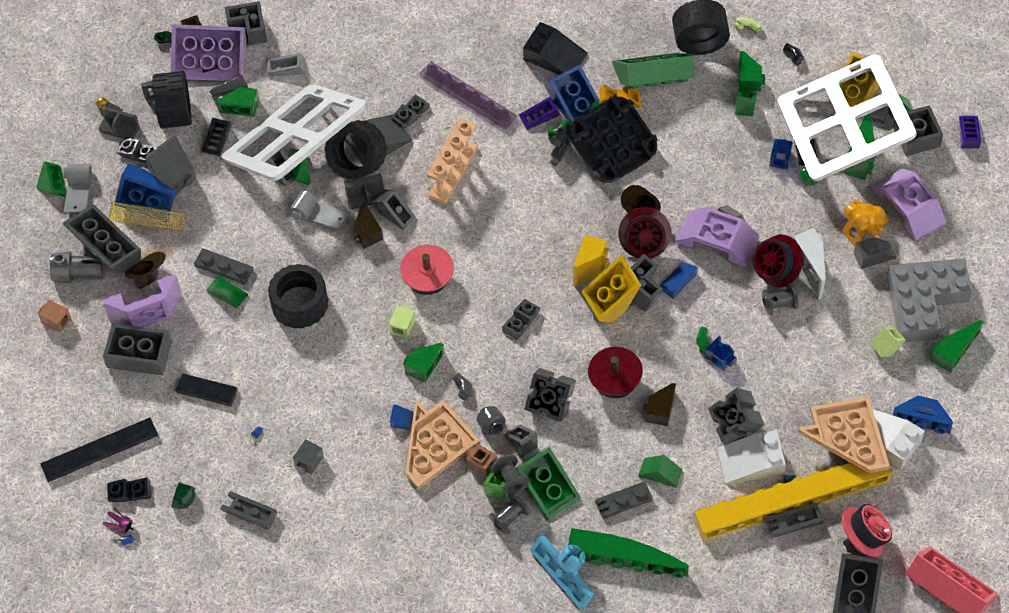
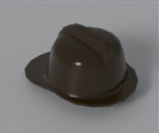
(636, 197)
(146, 270)

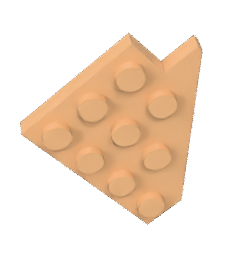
(850, 432)
(436, 442)

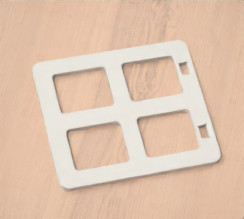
(846, 118)
(294, 131)

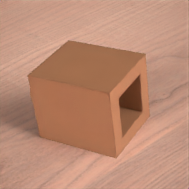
(54, 315)

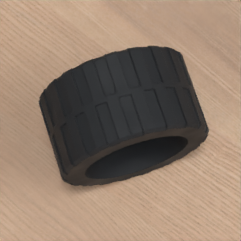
(700, 27)
(172, 99)
(375, 144)
(300, 315)

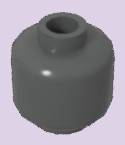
(491, 420)

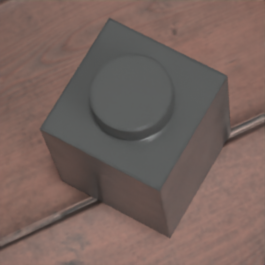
(308, 457)

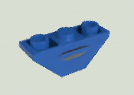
(925, 414)

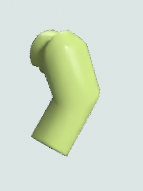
(749, 22)

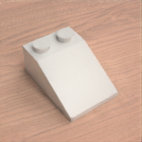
(813, 260)
(898, 437)
(752, 458)

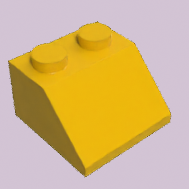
(590, 259)

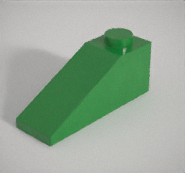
(954, 346)

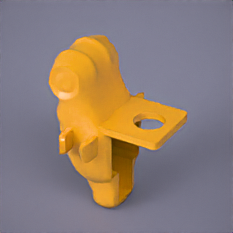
(865, 219)

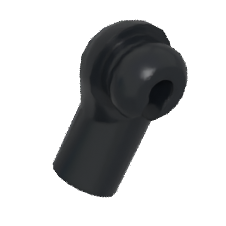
(794, 51)

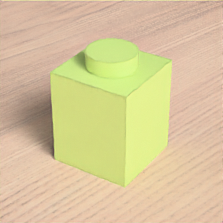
(402, 321)
(887, 342)

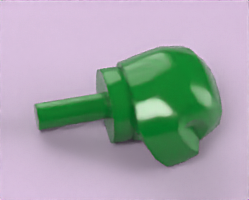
(805, 177)

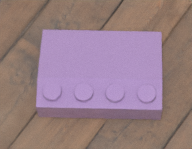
(204, 47)

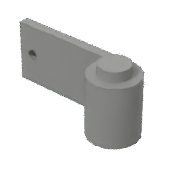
(79, 184)
(310, 210)

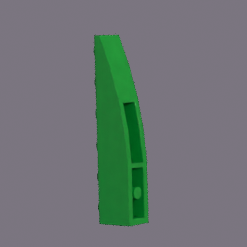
(625, 552)

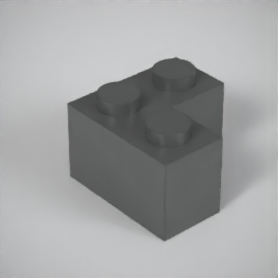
(248, 16)
(649, 291)

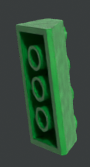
(654, 69)

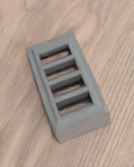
(294, 69)

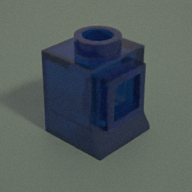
(784, 147)

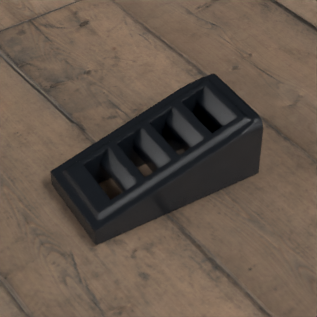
(226, 126)

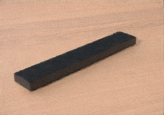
(99, 449)

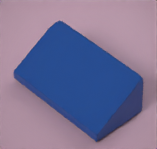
(679, 279)

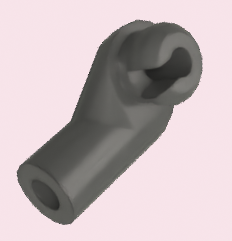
(465, 386)

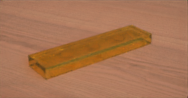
(147, 216)

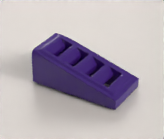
(553, 113)
(969, 142)

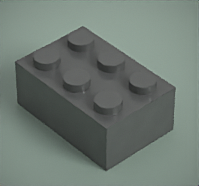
(137, 349)

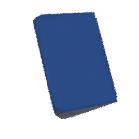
(401, 418)

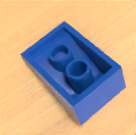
(572, 93)
(144, 189)

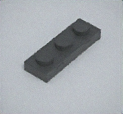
(223, 266)

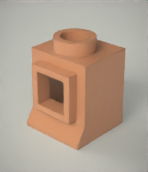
(478, 465)

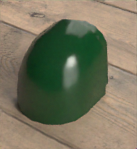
(183, 496)

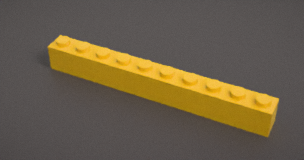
(800, 492)

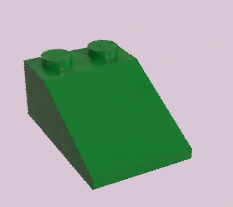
(866, 167)
(548, 483)

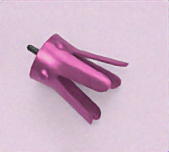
(124, 522)

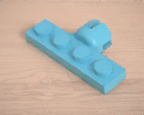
(564, 569)

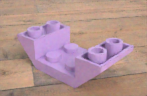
(913, 201)
(719, 232)
(146, 311)

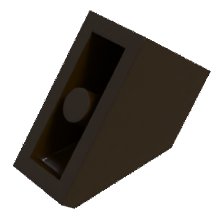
(366, 228)
(660, 406)

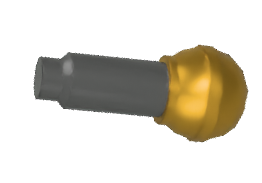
(102, 101)

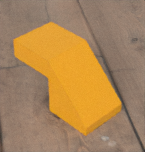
(633, 94)

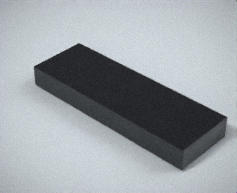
(206, 390)

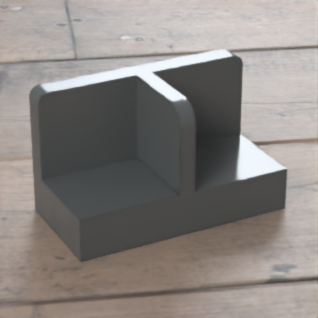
(119, 123)
(364, 190)

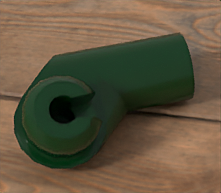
(163, 37)

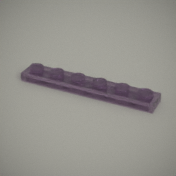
(468, 95)

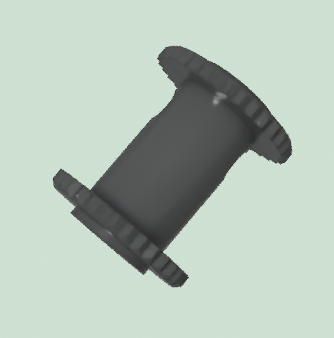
(781, 299)
(513, 481)
(509, 513)

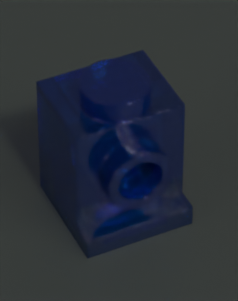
(720, 354)

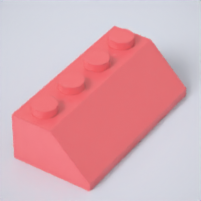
(950, 582)

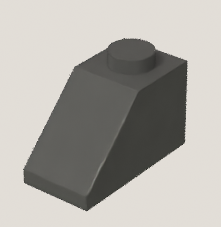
(393, 208)
(873, 252)

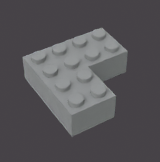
(919, 288)

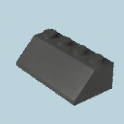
(104, 239)

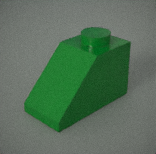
(750, 74)
(239, 102)
(423, 361)

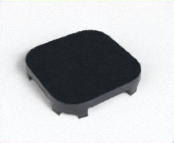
(613, 139)

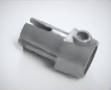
(65, 267)

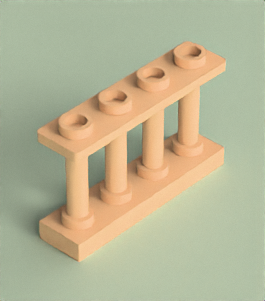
(452, 161)

